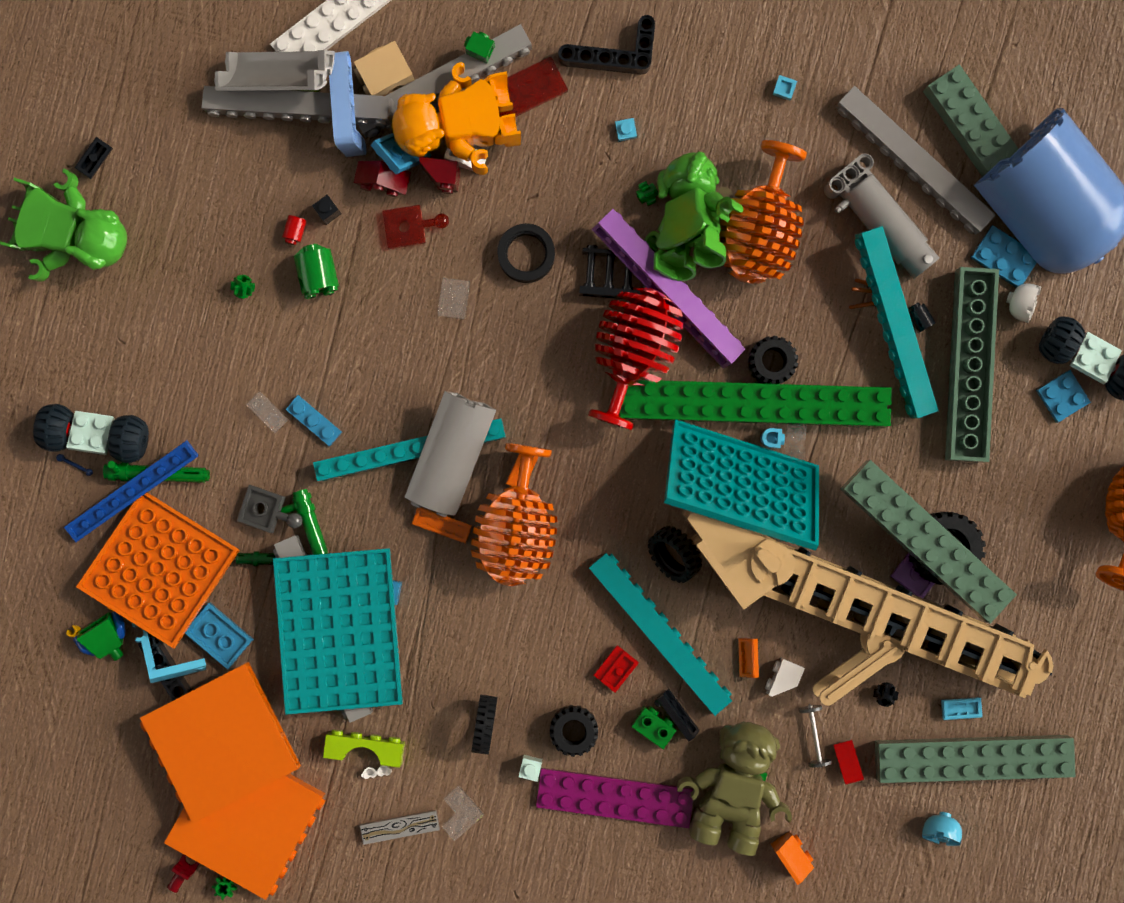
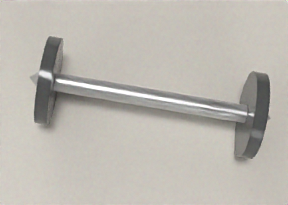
(819, 762)

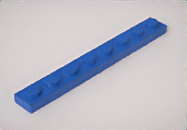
(131, 491)

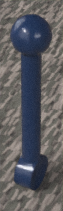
(60, 457)

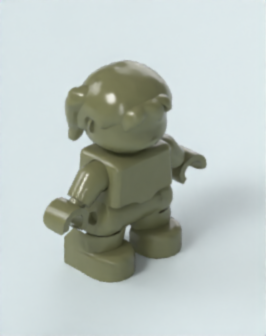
(736, 789)

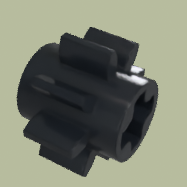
(886, 694)

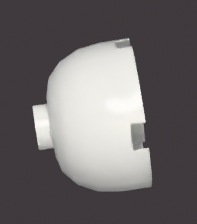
(1023, 301)

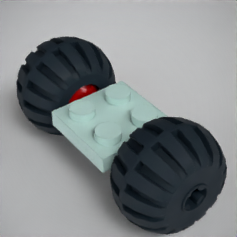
(1091, 354)
(60, 429)

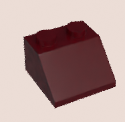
(443, 173)

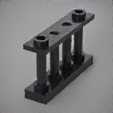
(608, 289)

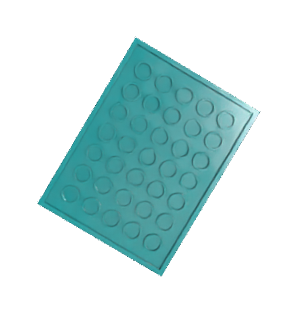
(743, 485)

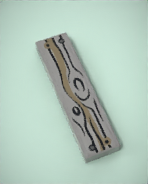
(399, 827)

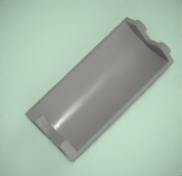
(275, 70)
(450, 454)

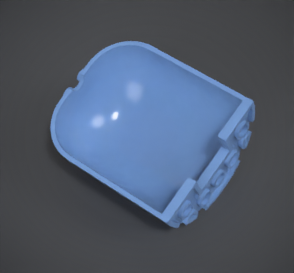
(1058, 197)

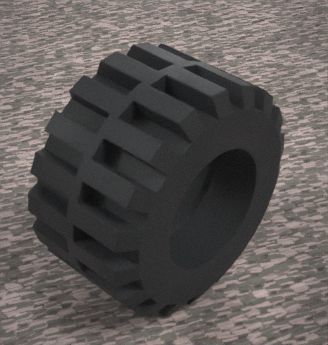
(779, 345)
(573, 747)

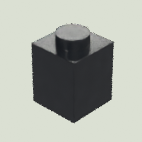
(326, 209)

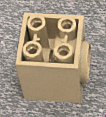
(383, 70)

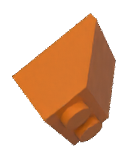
(792, 856)

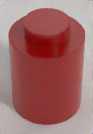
(293, 230)

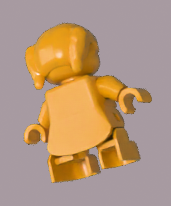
(463, 119)

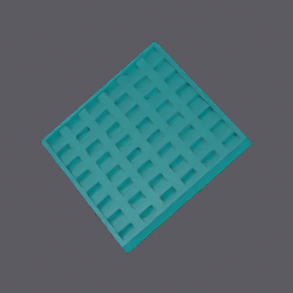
(337, 631)

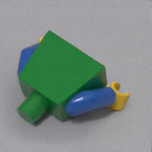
(101, 636)

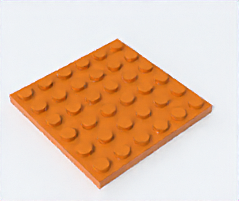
(158, 569)

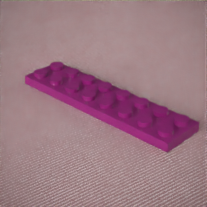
(614, 798)

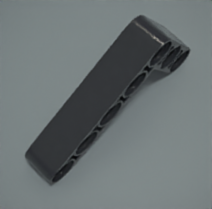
(614, 55)
(169, 685)

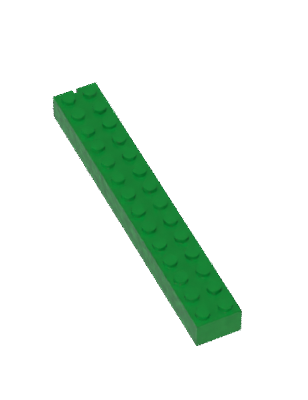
(758, 403)

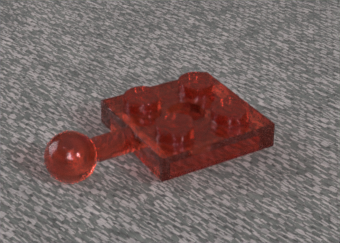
(415, 233)

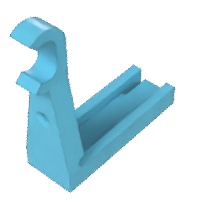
(168, 672)

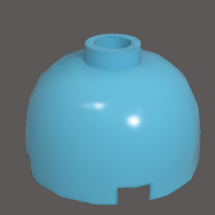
(942, 829)

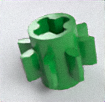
(647, 193)
(242, 286)
(218, 887)

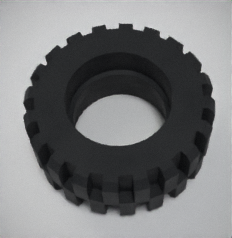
(966, 531)

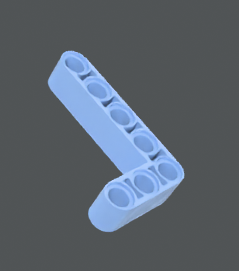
(342, 105)

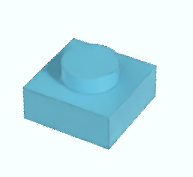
(784, 87)
(626, 129)

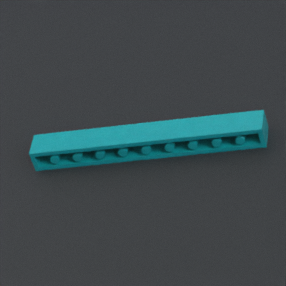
(896, 322)
(385, 455)
(660, 634)

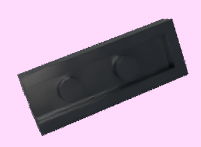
(677, 714)

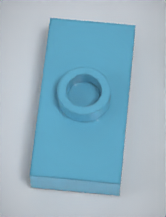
(961, 708)

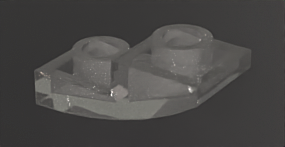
(267, 412)
(795, 441)

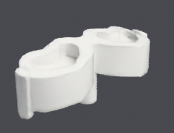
(372, 772)

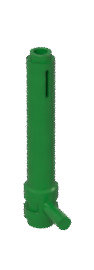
(125, 472)
(304, 507)

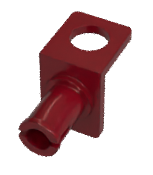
(182, 871)

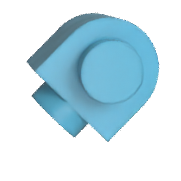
(772, 438)

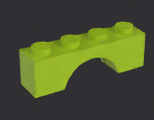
(389, 750)

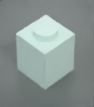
(530, 768)

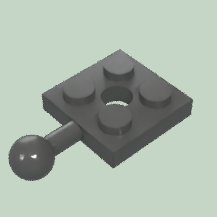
(273, 505)

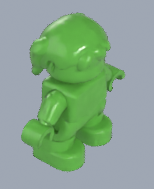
(690, 218)
(67, 230)

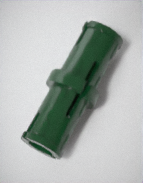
(255, 558)

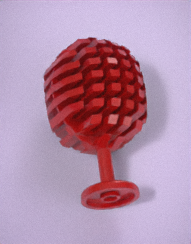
(636, 344)

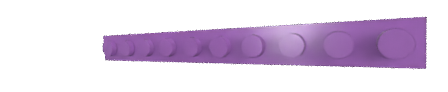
(696, 317)

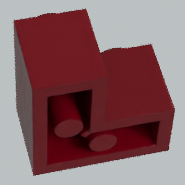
(379, 177)

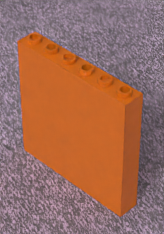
(220, 742)
(252, 835)

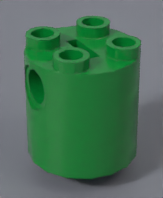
(316, 271)

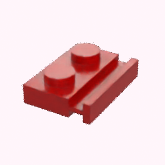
(616, 668)

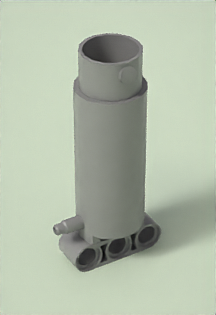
(878, 208)

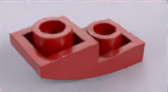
(848, 762)

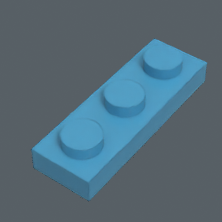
(314, 420)

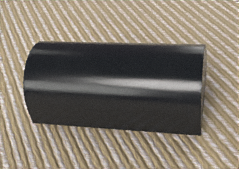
(93, 158)

